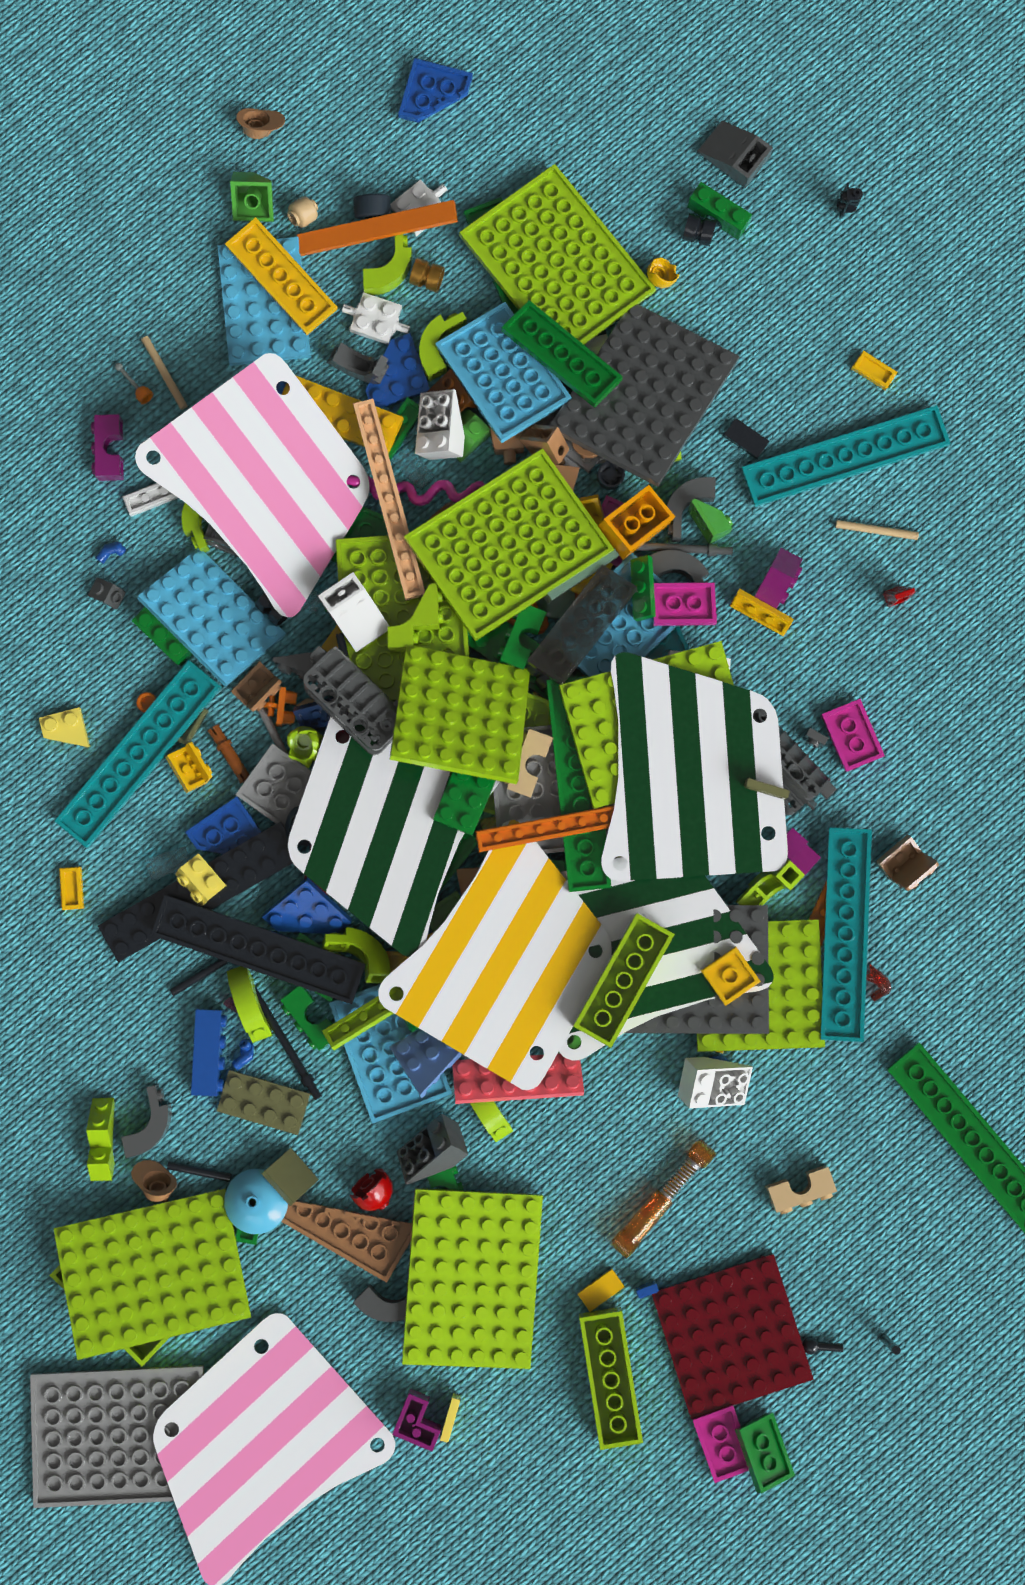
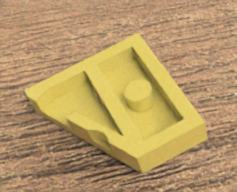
(65, 727)

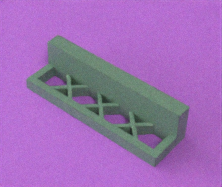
(570, 583)

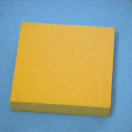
(730, 976)

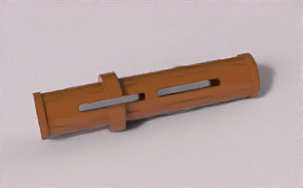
(224, 745)

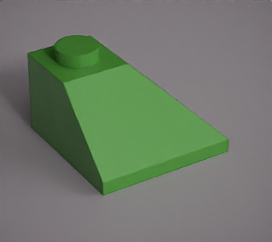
(251, 197)
(474, 431)
(710, 521)

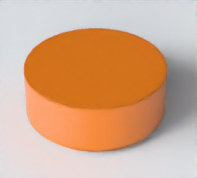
(145, 700)

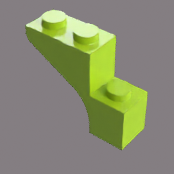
(426, 617)
(100, 1138)

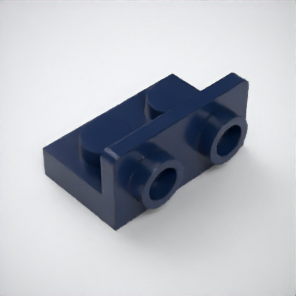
(312, 715)

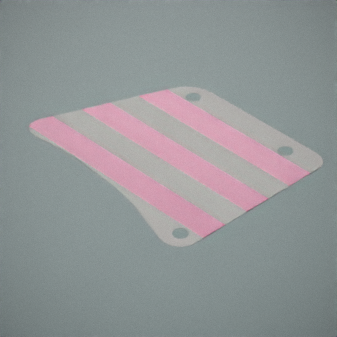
(263, 477)
(261, 1444)

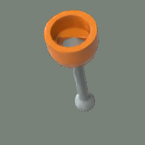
(142, 393)

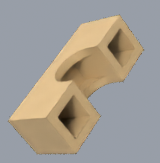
(533, 744)
(819, 1186)

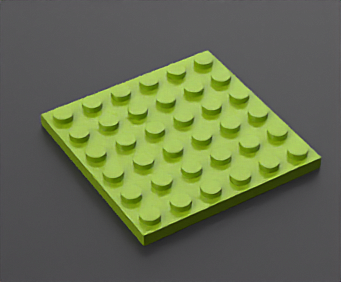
(460, 714)
(793, 994)

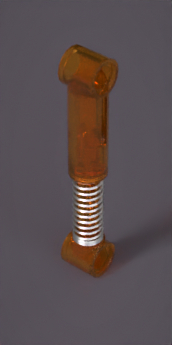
(656, 1206)

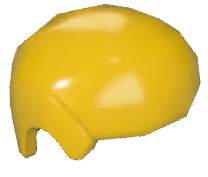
(662, 273)

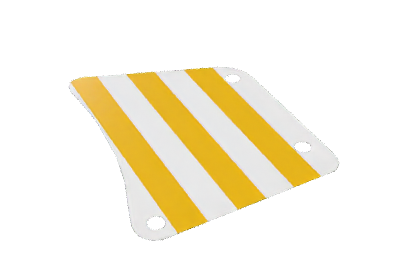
(505, 967)

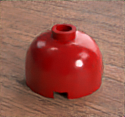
(373, 1191)

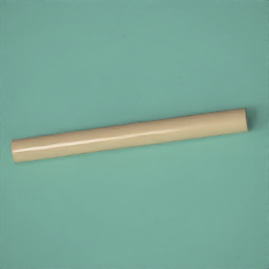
(164, 372)
(877, 529)

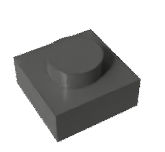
(815, 738)

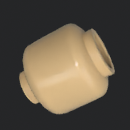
(302, 212)

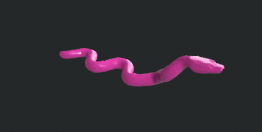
(427, 497)

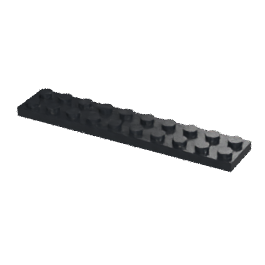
(237, 868)
(258, 949)

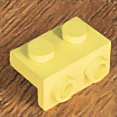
(199, 879)

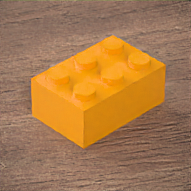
(636, 522)

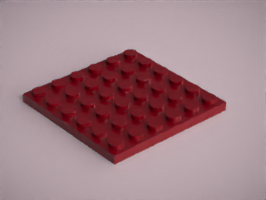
(732, 1335)

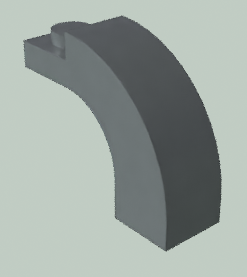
(358, 365)
(698, 488)
(679, 562)
(156, 1129)
(379, 1307)

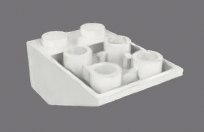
(439, 426)
(354, 612)
(713, 1083)

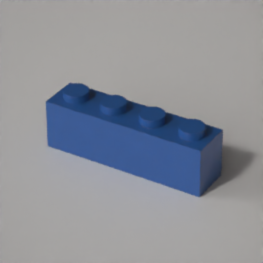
(208, 1052)

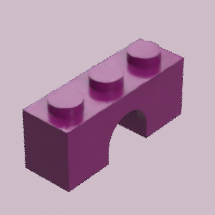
(106, 430)

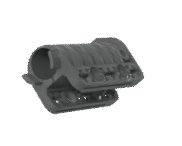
(355, 694)
(799, 772)

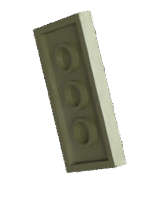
(263, 1102)

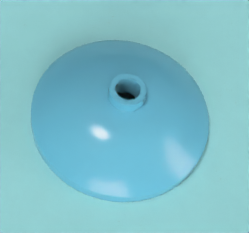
(269, 1206)

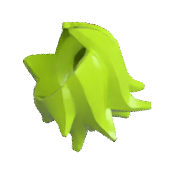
(304, 744)

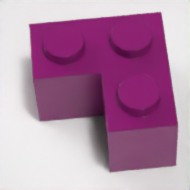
(780, 576)
(799, 852)
(412, 1425)

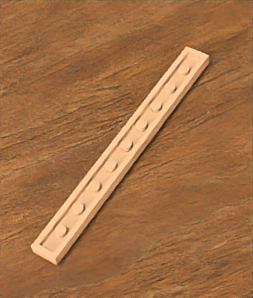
(389, 498)

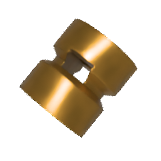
(427, 275)

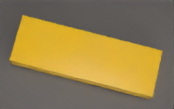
(761, 612)

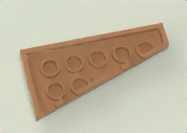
(360, 1238)

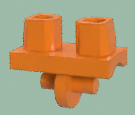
(284, 697)

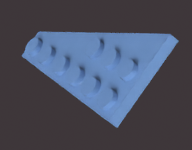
(423, 1059)

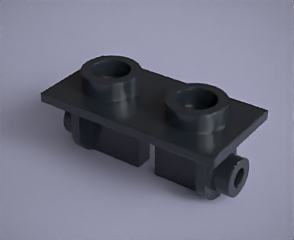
(848, 200)

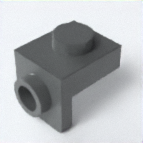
(107, 593)

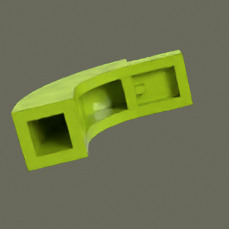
(386, 278)
(435, 331)
(193, 526)
(769, 883)
(363, 947)
(247, 1004)
(492, 1119)

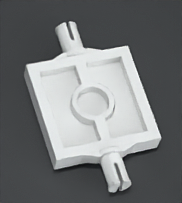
(417, 196)
(375, 318)

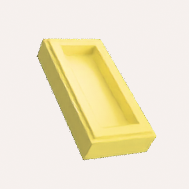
(450, 1418)

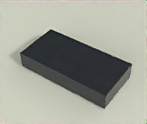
(746, 438)

